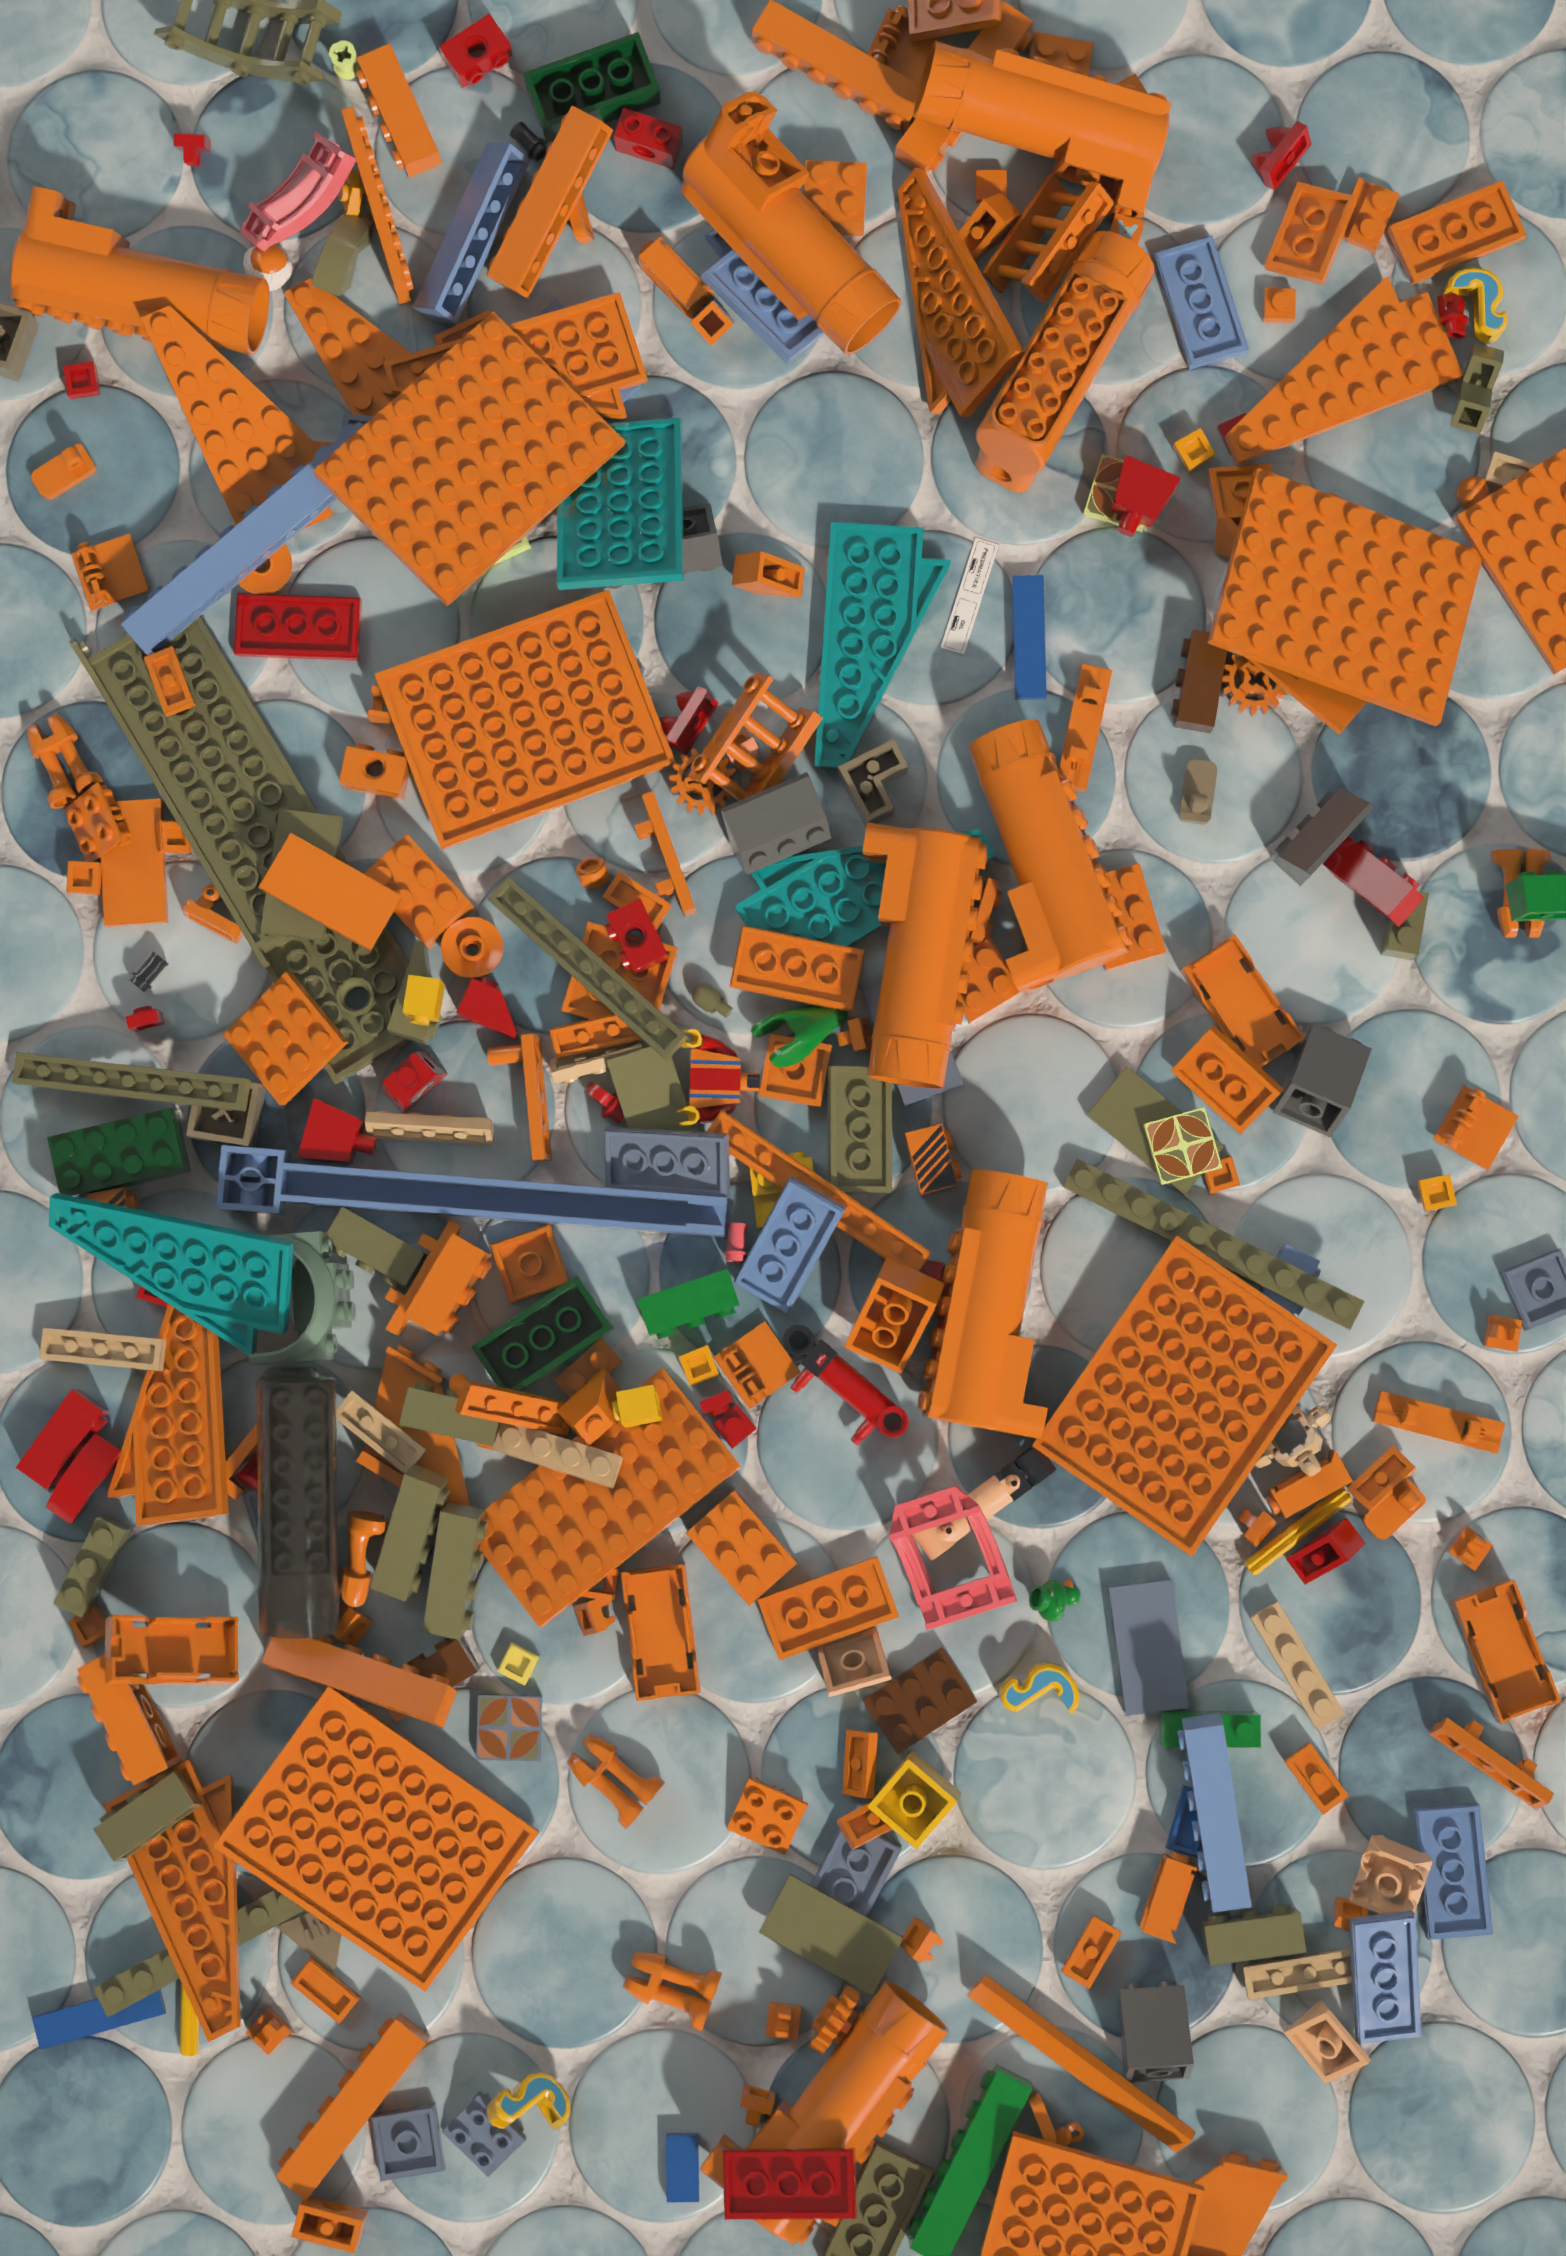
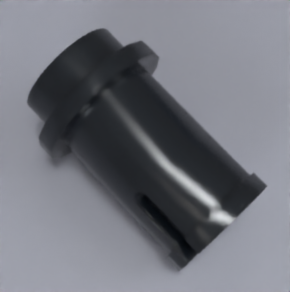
(534, 146)
(148, 972)

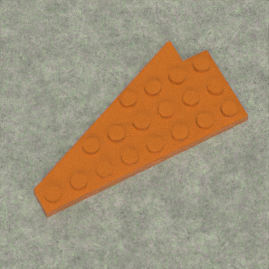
(958, 320)
(582, 343)
(347, 346)
(1363, 365)
(237, 427)
(176, 1433)
(195, 1900)

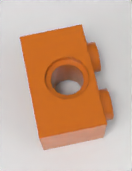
(389, 783)
(329, 2223)

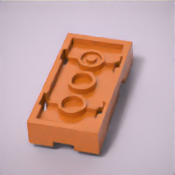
(1241, 1002)
(661, 1632)
(171, 1650)
(1504, 1650)

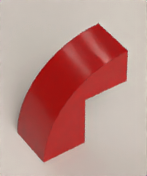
(82, 1478)

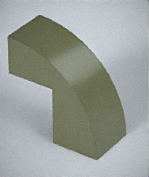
(340, 253)
(1476, 388)

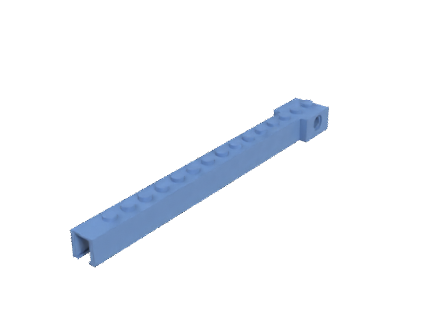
(266, 1180)

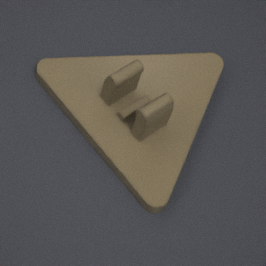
(315, 1938)

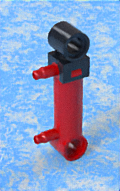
(846, 1382)

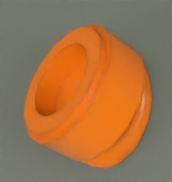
(1471, 491)
(592, 873)

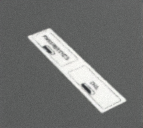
(969, 596)

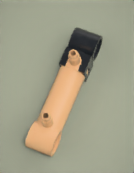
(992, 1496)

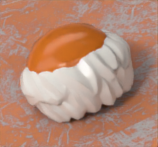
(269, 265)

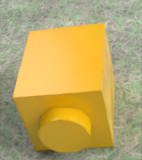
(423, 999)
(637, 1406)

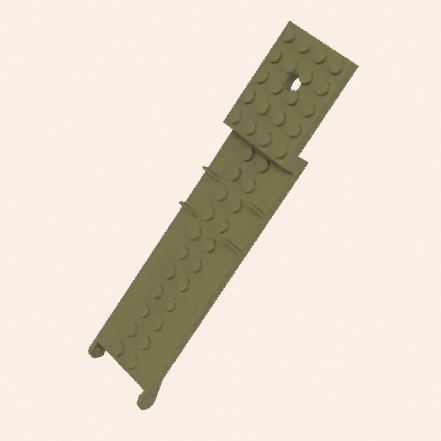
(226, 792)

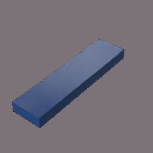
(1029, 637)
(90, 2018)

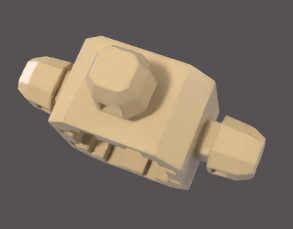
(1303, 1454)

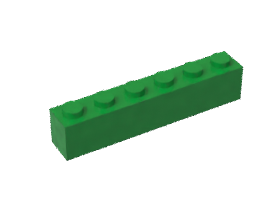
(970, 2163)

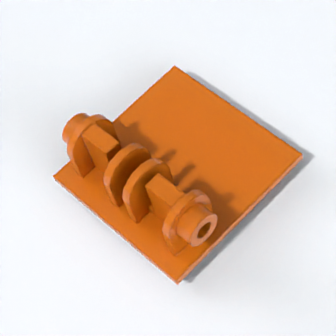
(895, 48)
(109, 571)
(95, 823)
(1475, 1127)
(757, 1364)
(767, 1815)

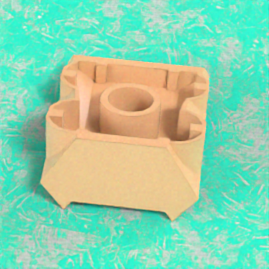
(1390, 1877)

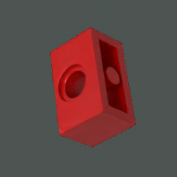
(483, 36)
(648, 138)
(635, 918)

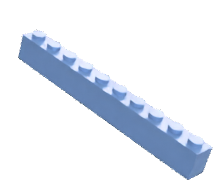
(234, 555)

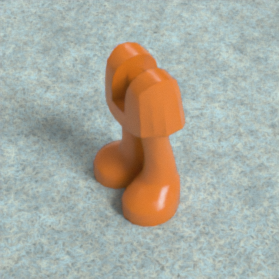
(46, 749)
(1510, 861)
(354, 1577)
(643, 1788)
(656, 1965)

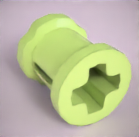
(341, 52)

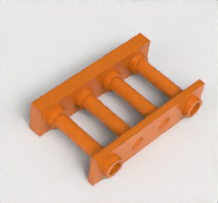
(1063, 247)
(783, 749)

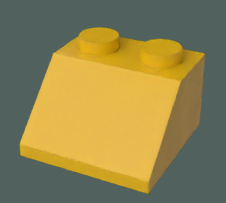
(914, 1800)

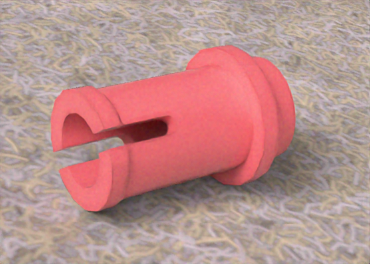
(736, 1243)

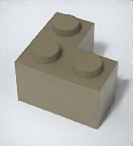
(866, 777)

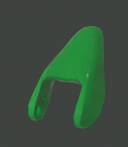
(809, 1026)

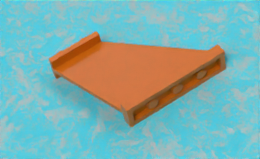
(442, 1454)
(1234, 2203)

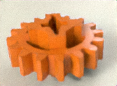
(1261, 691)
(693, 787)
(834, 2020)

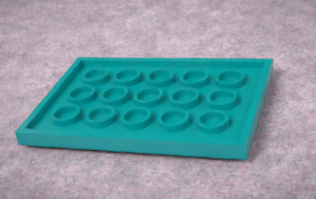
(628, 514)

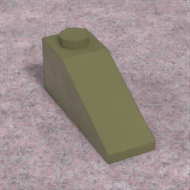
(399, 1024)

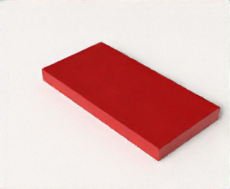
(297, 626)
(789, 2183)

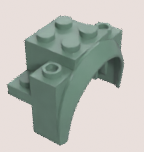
(319, 1301)

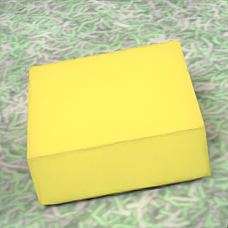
(518, 1663)

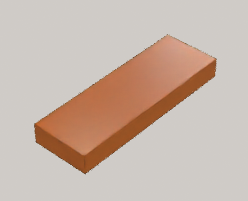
(590, 1035)

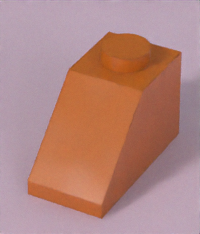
(988, 224)
(767, 575)
(590, 1408)

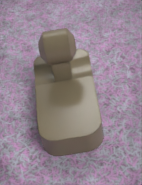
(1198, 792)

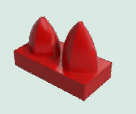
(1289, 148)
(696, 711)

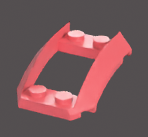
(301, 196)
(963, 1599)

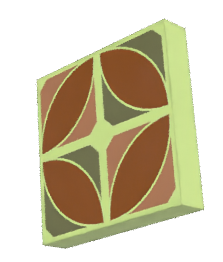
(1103, 491)
(1182, 1146)

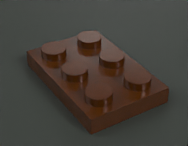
(919, 1700)

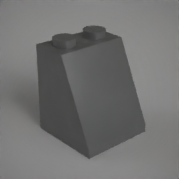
(1323, 1080)
(1155, 2032)

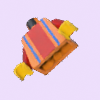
(714, 1079)

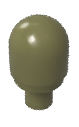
(710, 999)

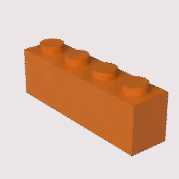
(399, 111)

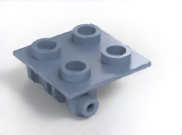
(479, 2139)

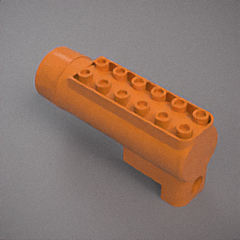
(1078, 120)
(753, 199)
(100, 281)
(1062, 359)
(1061, 889)
(930, 914)
(978, 1352)
(851, 2092)

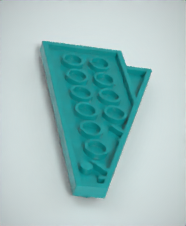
(872, 612)
(822, 895)
(206, 1271)

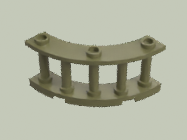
(294, 12)

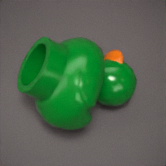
(1053, 1597)

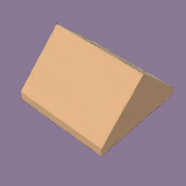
(853, 1662)
(1326, 2043)

